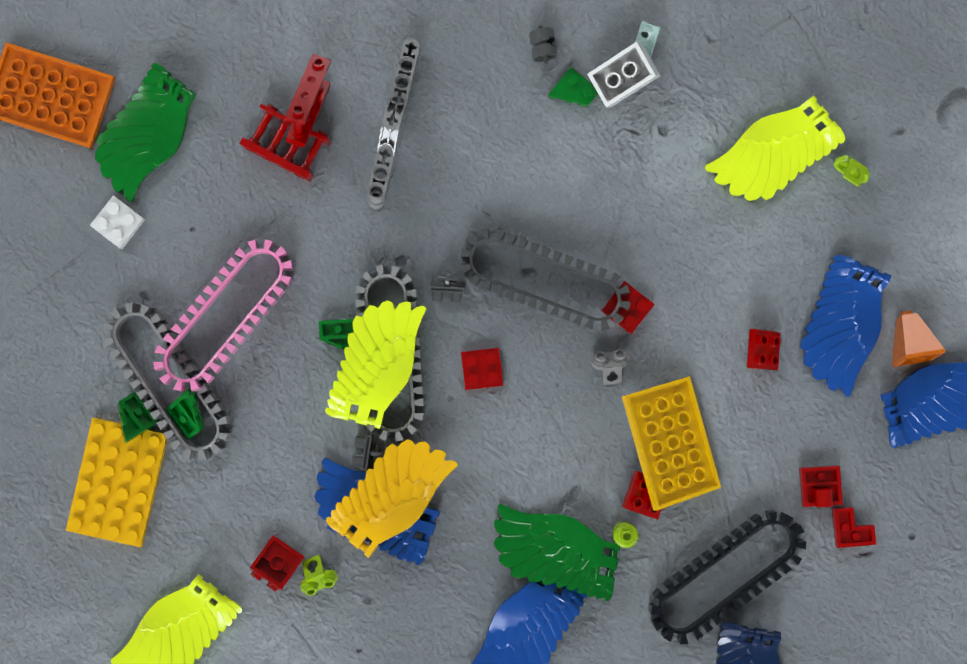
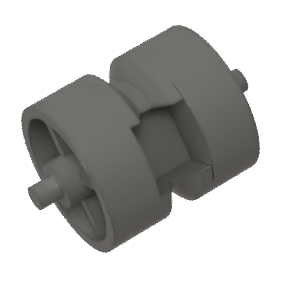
(542, 40)

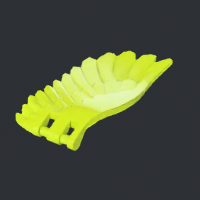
(376, 362)

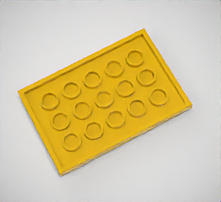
(671, 442)
(116, 484)

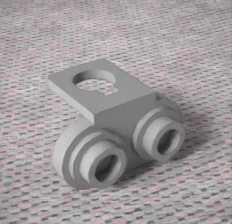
(610, 362)

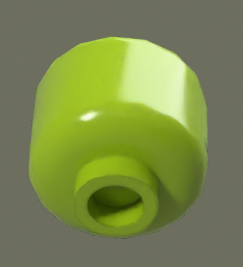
(625, 534)

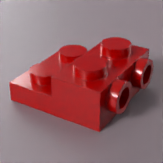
(276, 564)

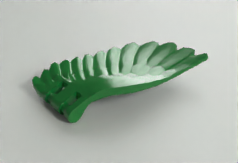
(144, 132)
(555, 551)

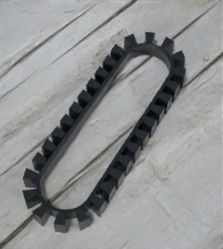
(771, 516)

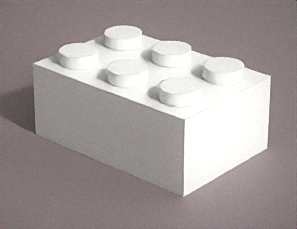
(623, 74)

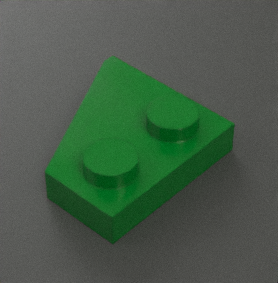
(574, 89)
(336, 332)
(187, 414)
(134, 417)

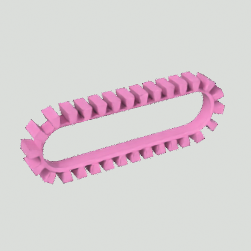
(195, 386)

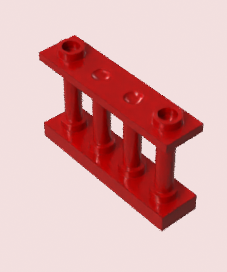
(308, 100)
(269, 153)

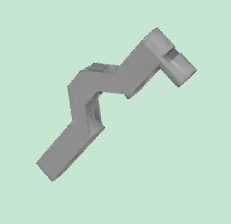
(389, 134)

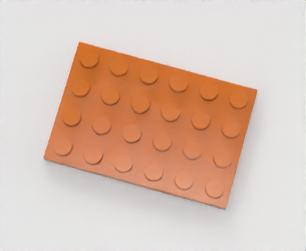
(52, 95)

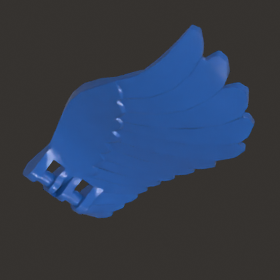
(844, 323)
(927, 403)
(339, 481)
(529, 625)

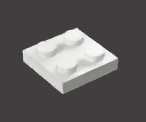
(117, 222)

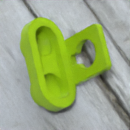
(852, 170)
(318, 579)

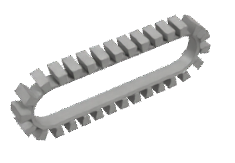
(145, 312)
(419, 390)

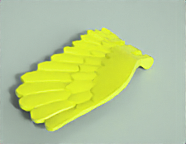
(776, 150)
(180, 626)

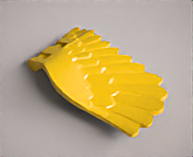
(391, 494)

